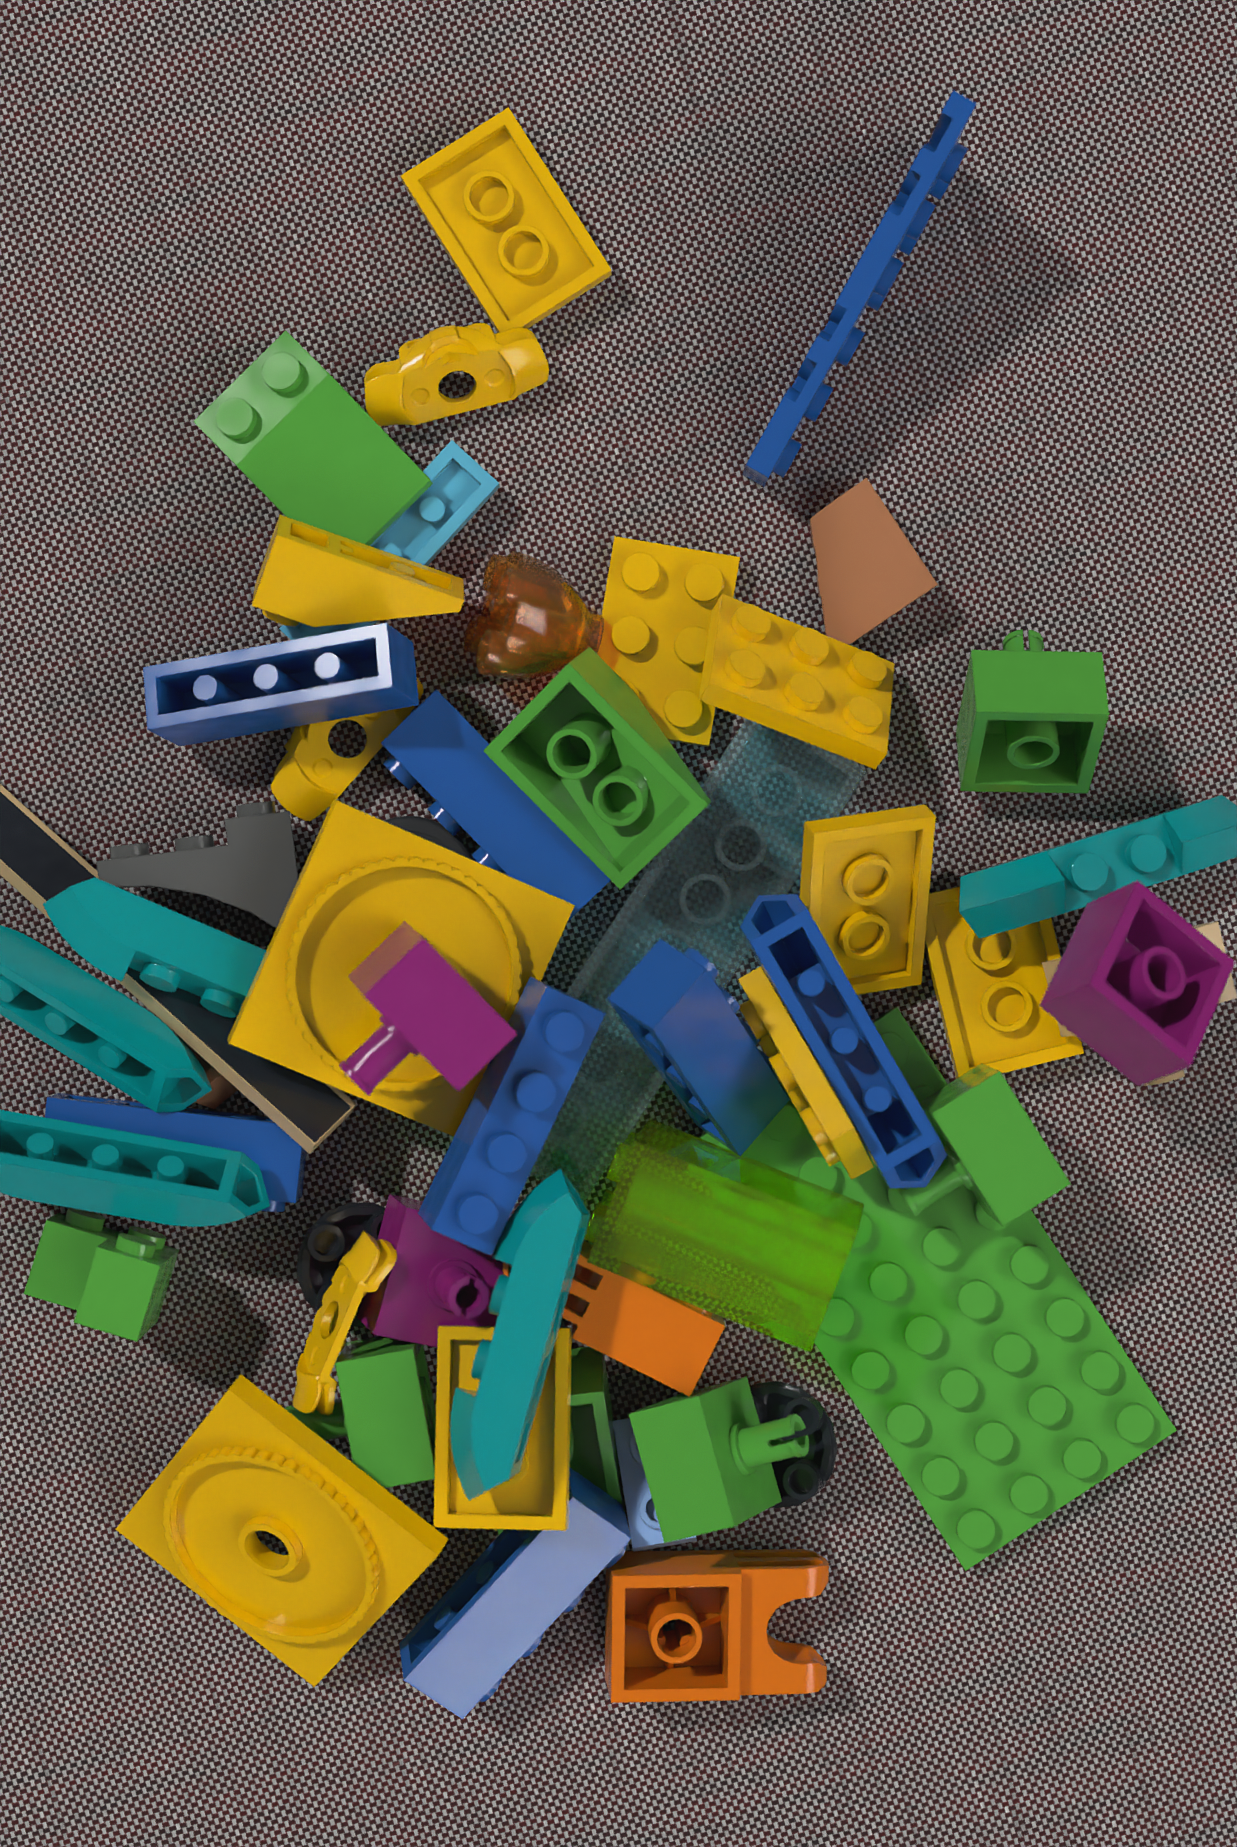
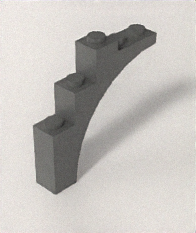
(249, 872)

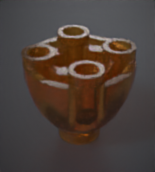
(529, 620)

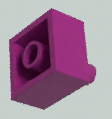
(1138, 984)
(423, 1012)
(431, 1281)

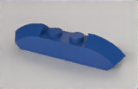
(843, 1040)

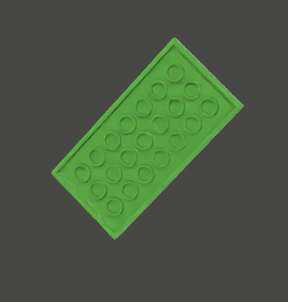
(969, 1344)

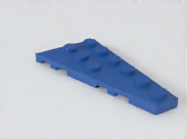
(867, 286)

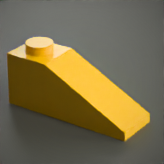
(339, 581)

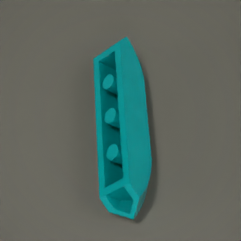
(1098, 864)
(169, 949)
(96, 1026)
(126, 1173)
(496, 1421)

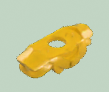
(501, 364)
(314, 775)
(357, 1274)

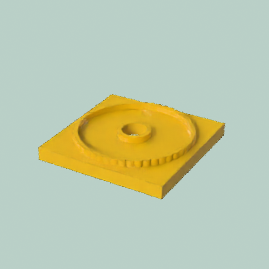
(347, 900)
(268, 1472)

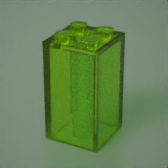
(723, 1232)

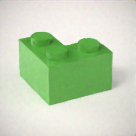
(102, 1273)

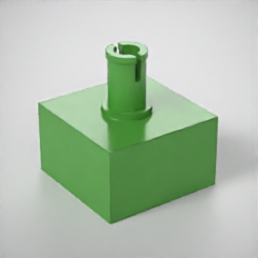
(1031, 718)
(987, 1148)
(382, 1410)
(712, 1458)

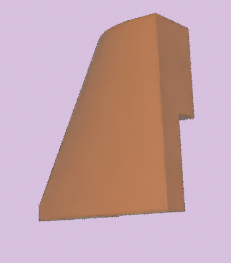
(863, 564)

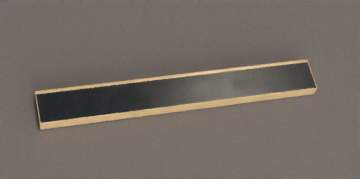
(303, 1107)

